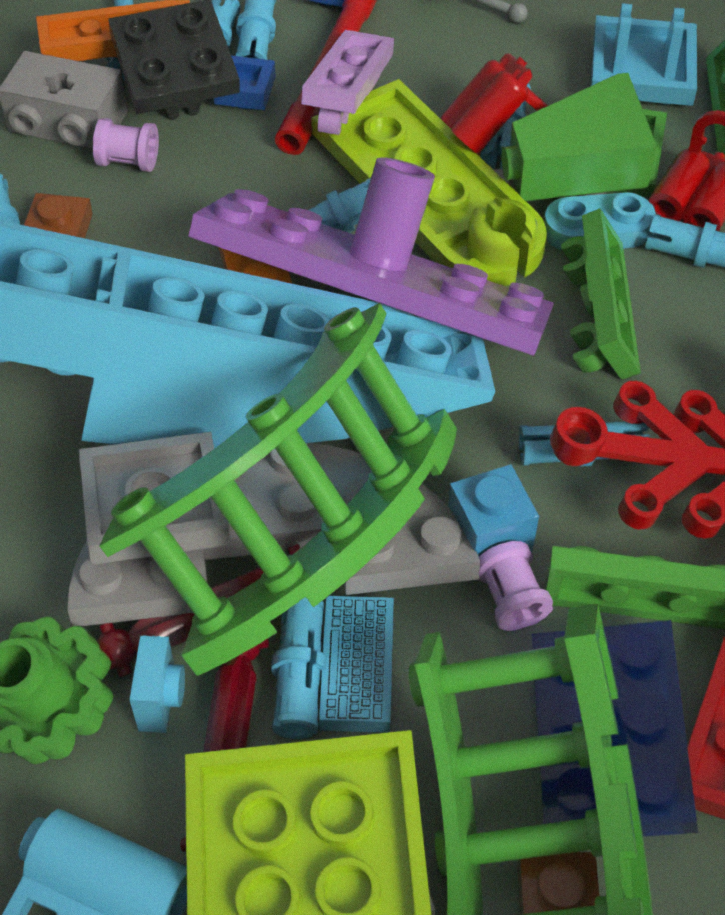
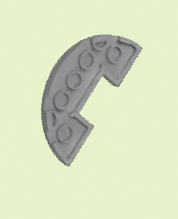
(423, 553)

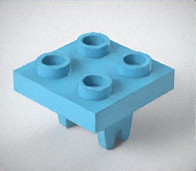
(653, 52)

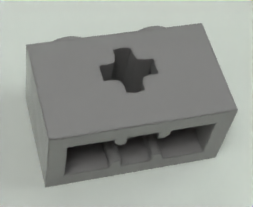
(61, 98)

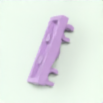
(346, 77)

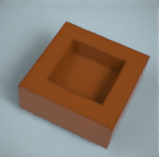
(60, 214)
(557, 882)

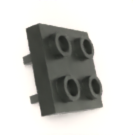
(174, 57)

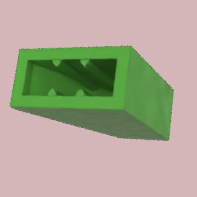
(582, 144)

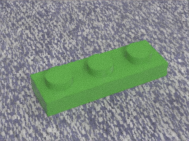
(637, 586)

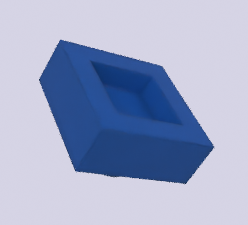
(255, 84)

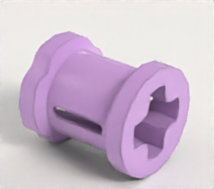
(125, 144)
(514, 586)

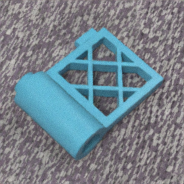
(92, 871)

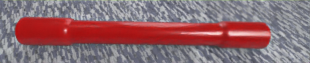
(297, 124)

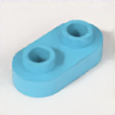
(626, 212)

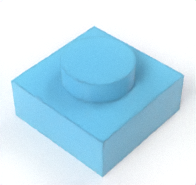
(155, 684)

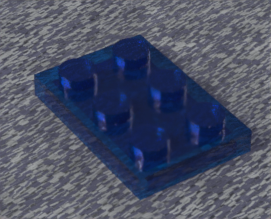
(647, 720)

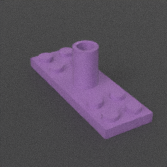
(378, 257)

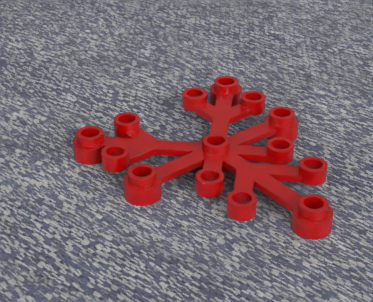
(678, 450)

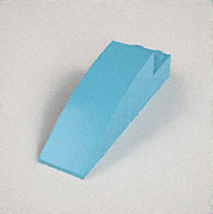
(201, 344)

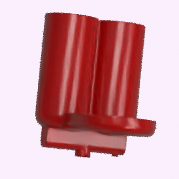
(490, 101)
(694, 181)

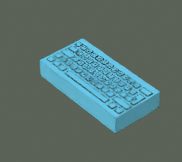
(357, 664)

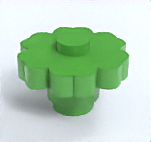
(50, 689)

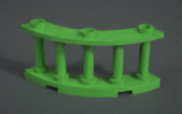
(348, 532)
(608, 831)

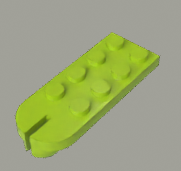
(470, 209)

